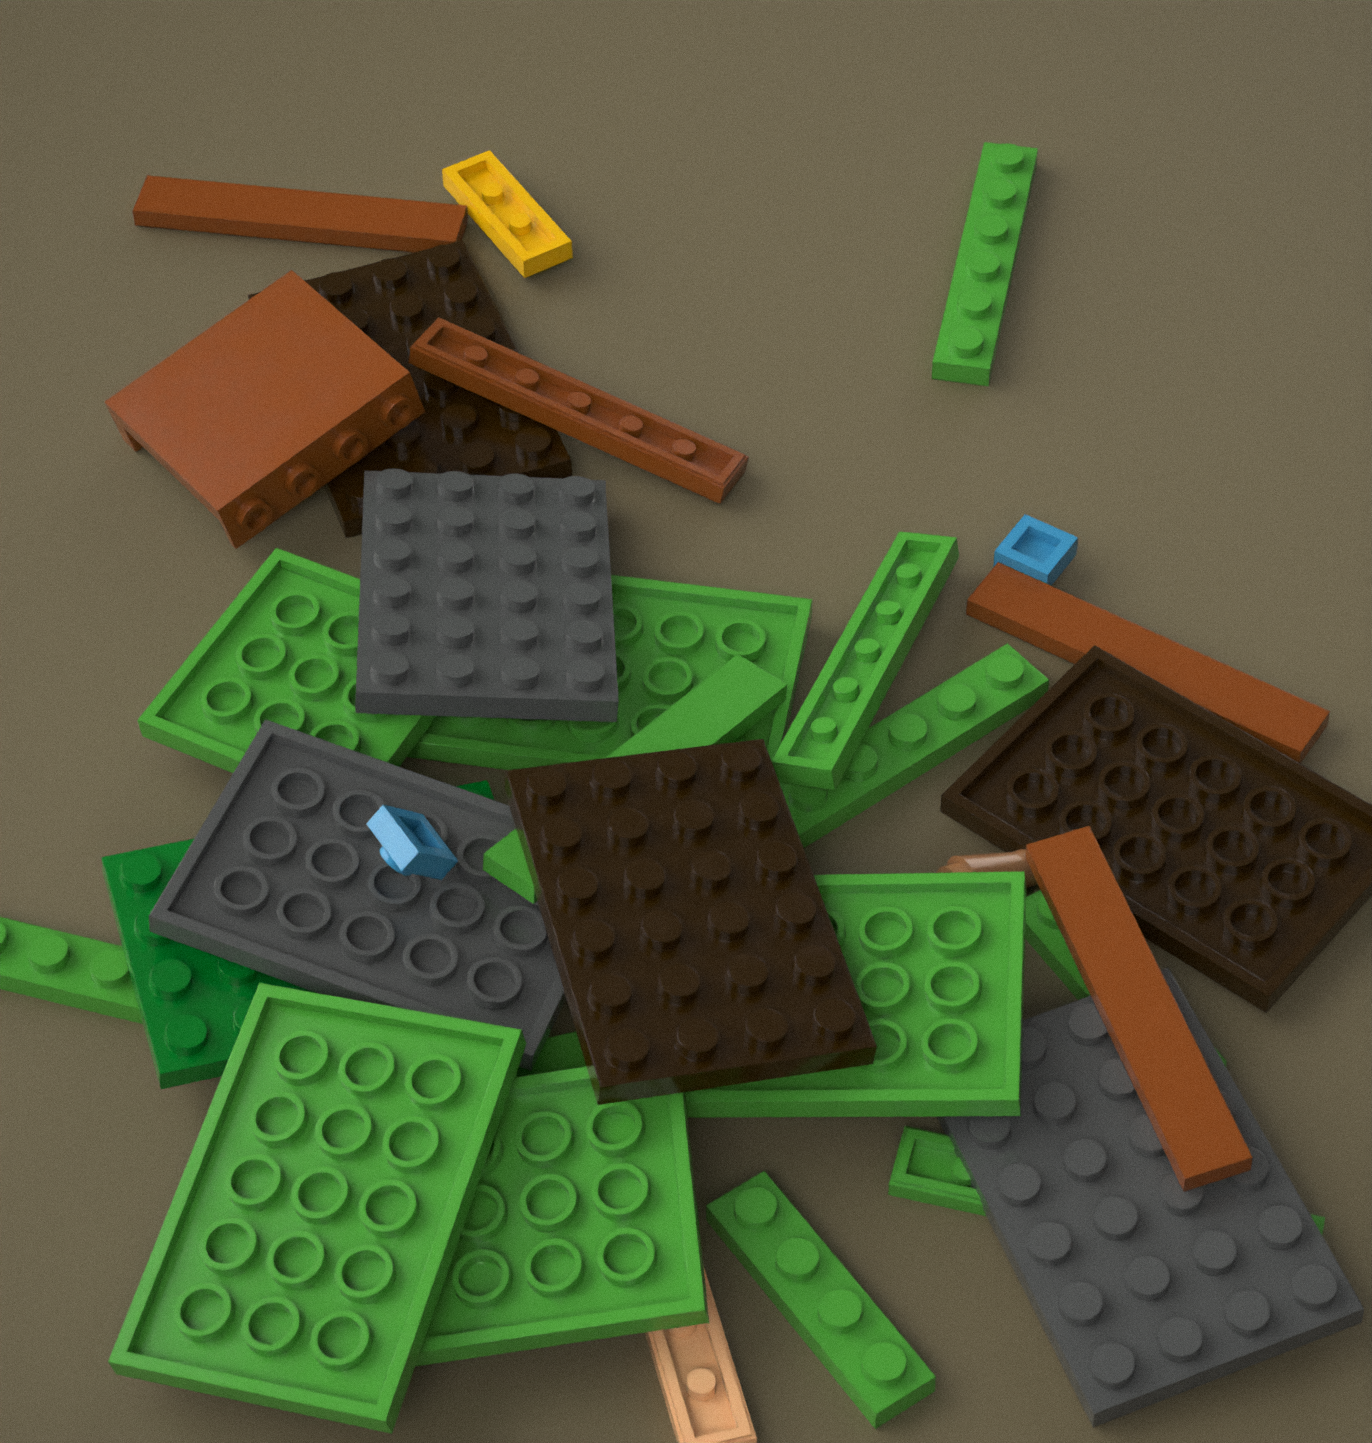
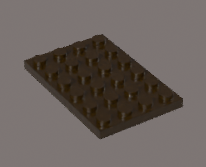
(459, 429)
(1208, 831)
(686, 921)

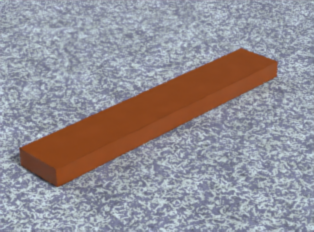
(298, 214)
(579, 410)
(1073, 626)
(1138, 1010)

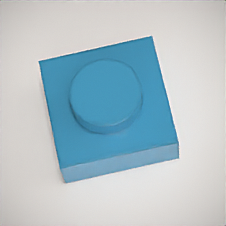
(1037, 549)
(411, 843)

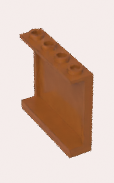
(267, 406)

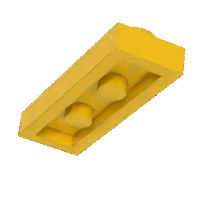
(507, 214)

